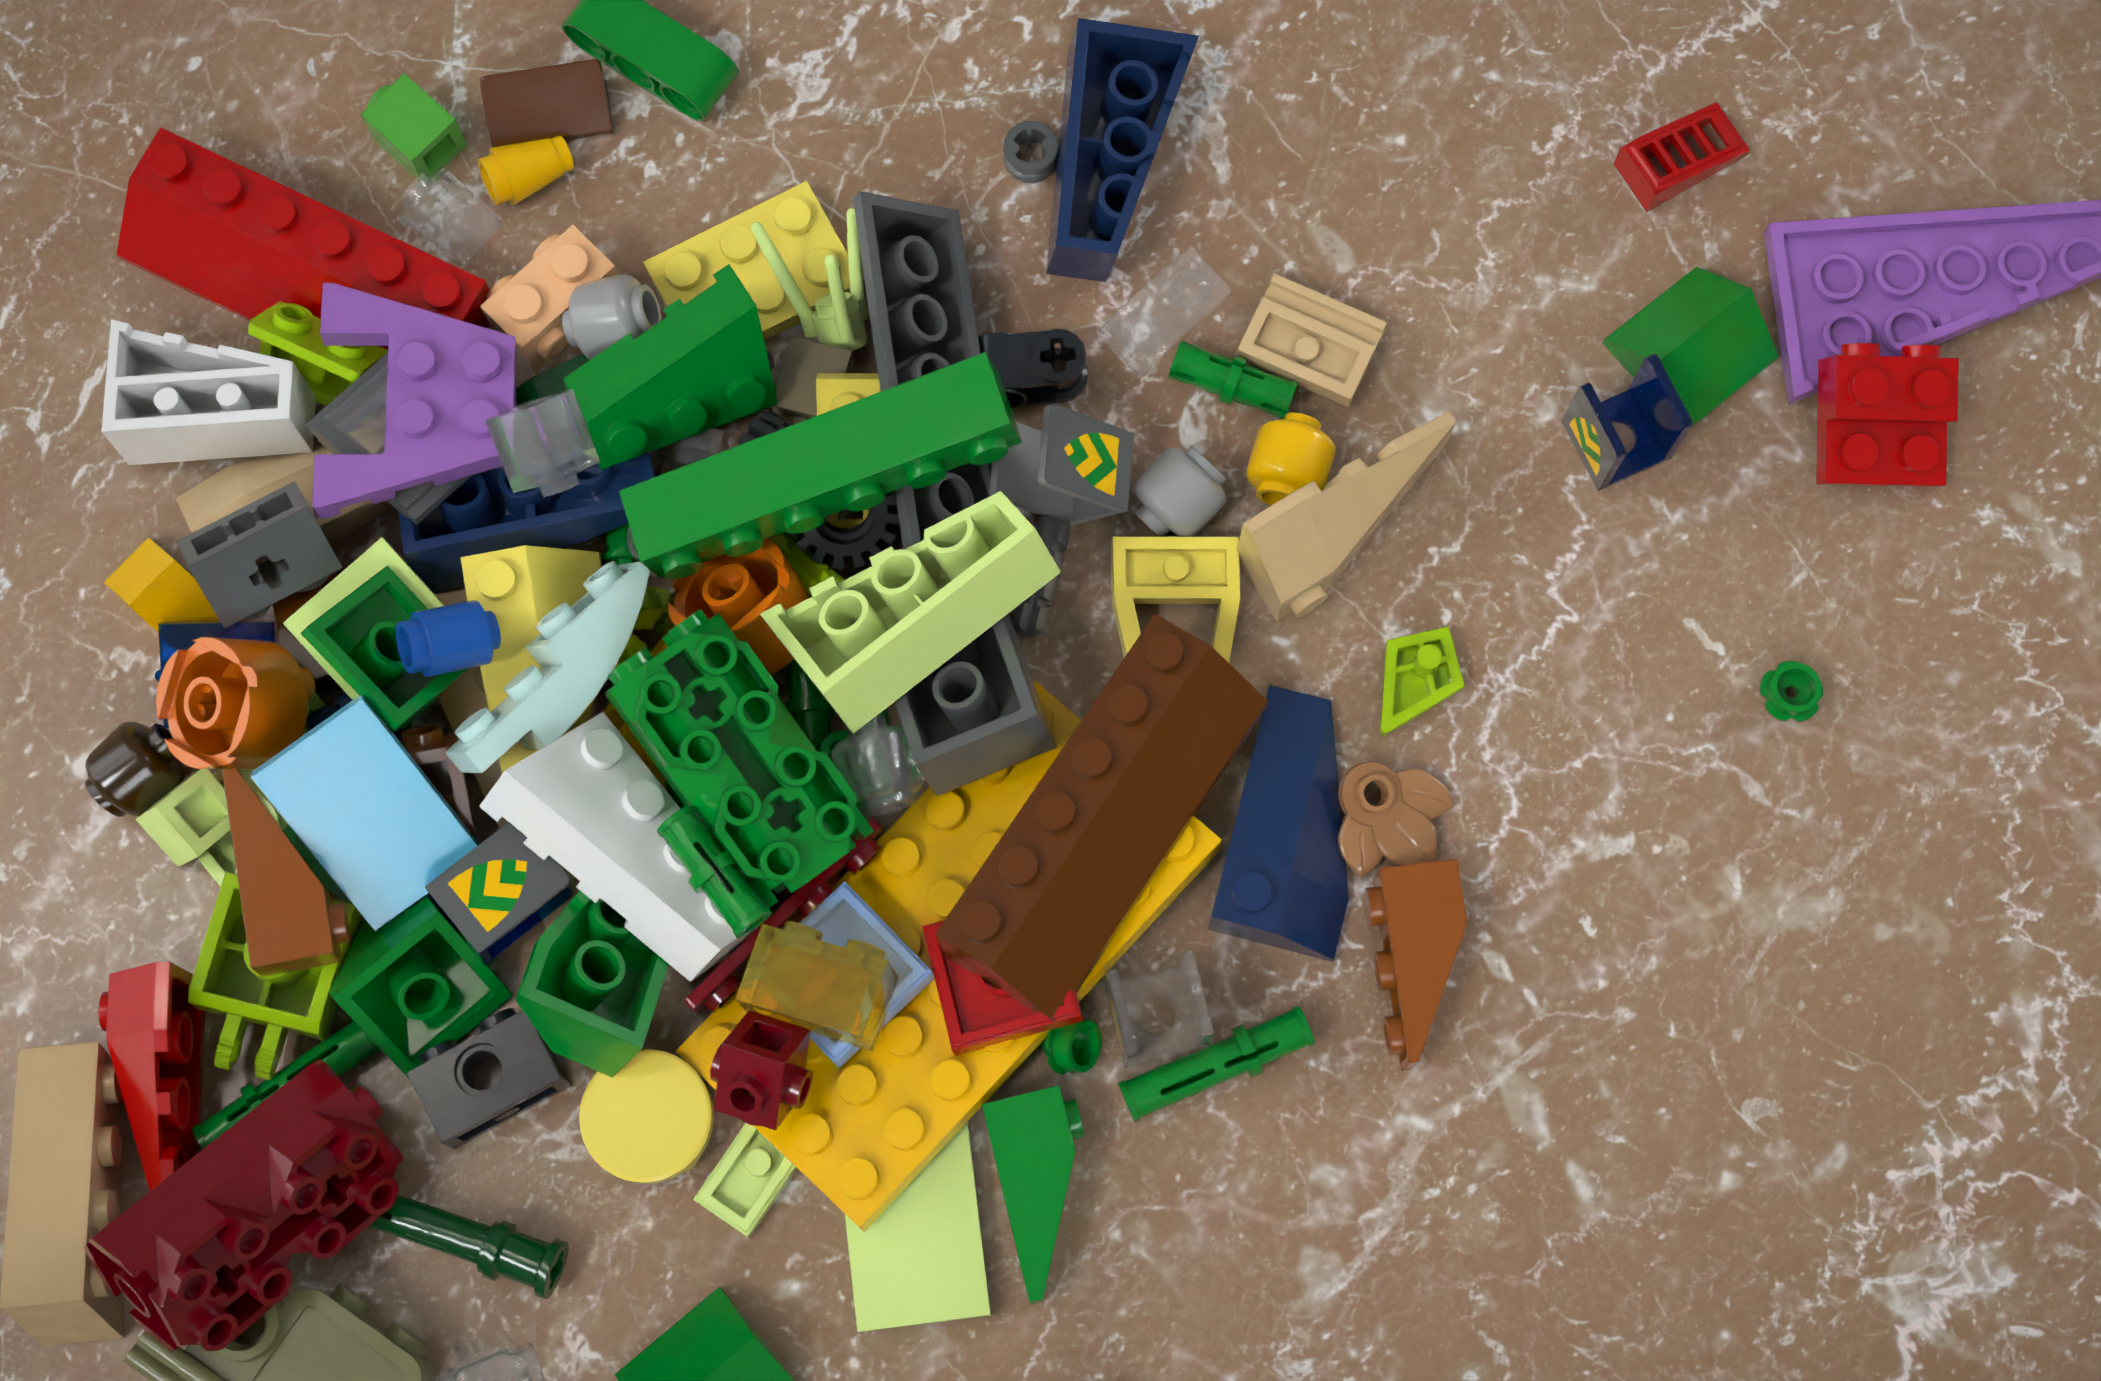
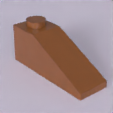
(283, 902)

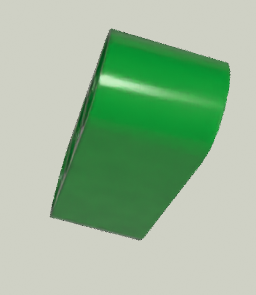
(653, 53)

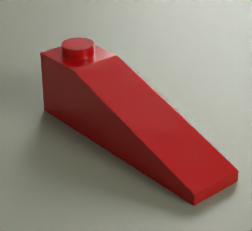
(157, 1061)

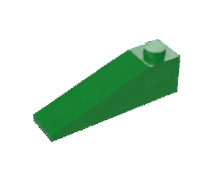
(591, 986)

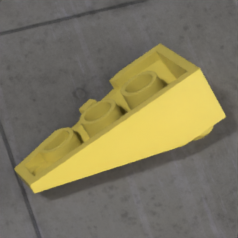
(520, 590)

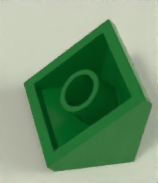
(1705, 337)
(362, 647)
(707, 1345)

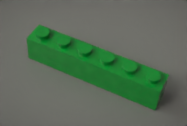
(821, 468)

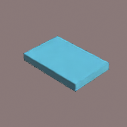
(365, 811)

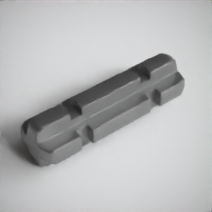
(1031, 616)

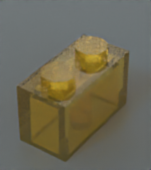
(819, 984)

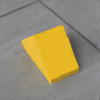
(159, 588)

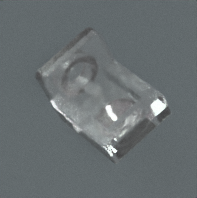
(448, 215)

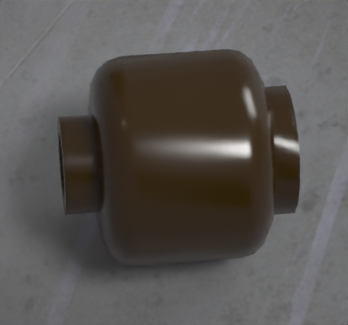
(132, 769)

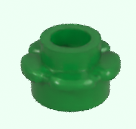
(1803, 680)
(1073, 1047)

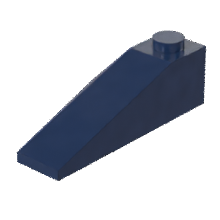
(489, 517)
(1283, 859)

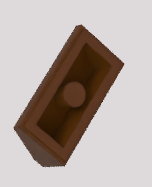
(547, 103)

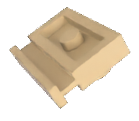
(1311, 340)

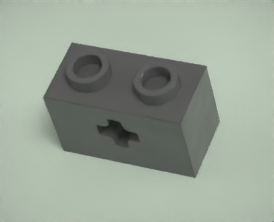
(227, 550)

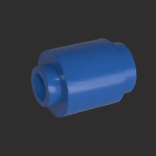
(447, 639)

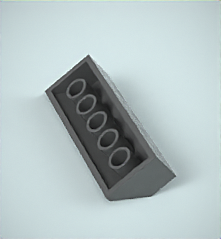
(919, 325)

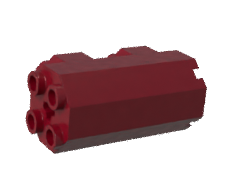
(218, 1233)

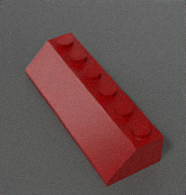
(262, 243)

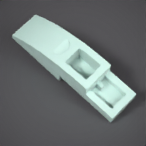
(575, 654)

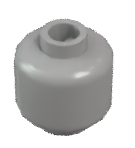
(607, 311)
(1180, 493)

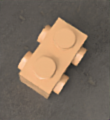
(537, 296)

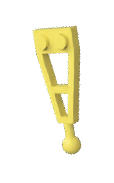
(1175, 573)

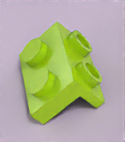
(295, 336)

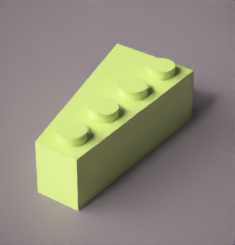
(913, 607)

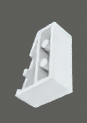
(200, 402)

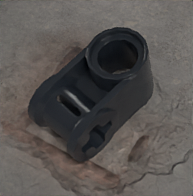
(1028, 365)

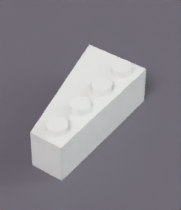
(598, 817)

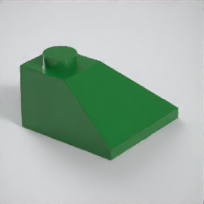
(415, 984)

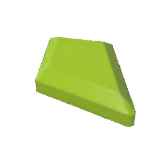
(1417, 676)

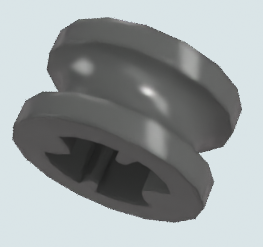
(1027, 133)

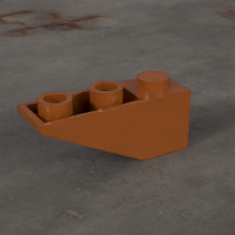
(1420, 932)

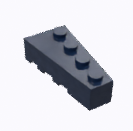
(1111, 124)

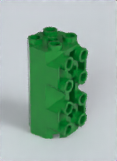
(738, 755)

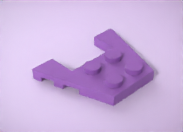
(438, 395)

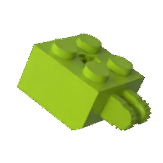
(281, 1002)

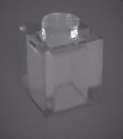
(543, 443)

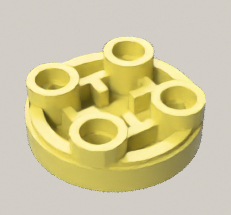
(647, 1118)

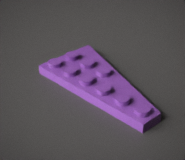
(1919, 276)

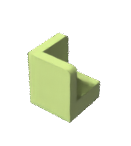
(188, 817)

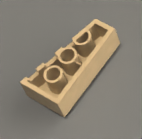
(62, 1194)

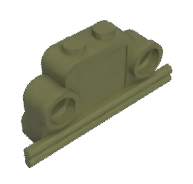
(302, 1339)

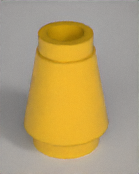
(524, 168)

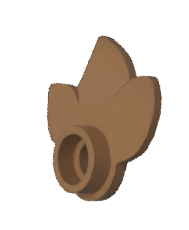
(1397, 824)

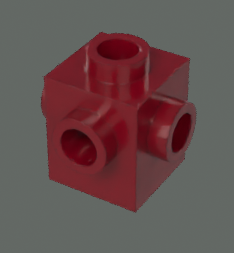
(762, 1070)

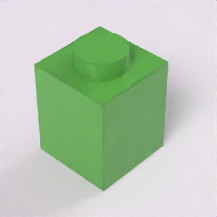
(413, 127)

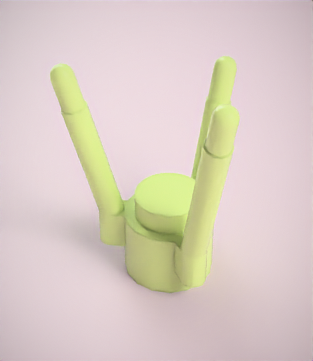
(838, 315)

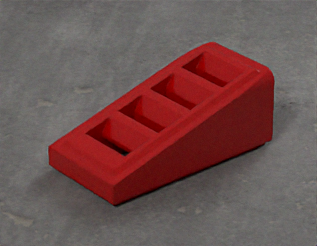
(1644, 179)

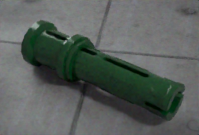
(494, 1248)

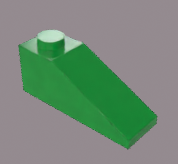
(1034, 1165)

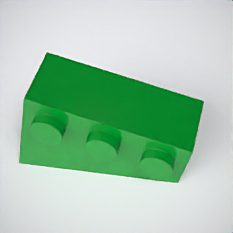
(678, 376)

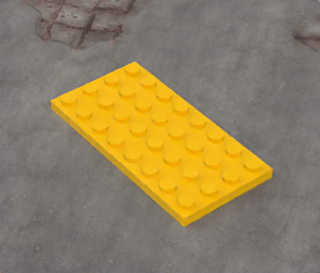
(897, 1107)

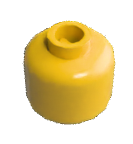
(1289, 456)

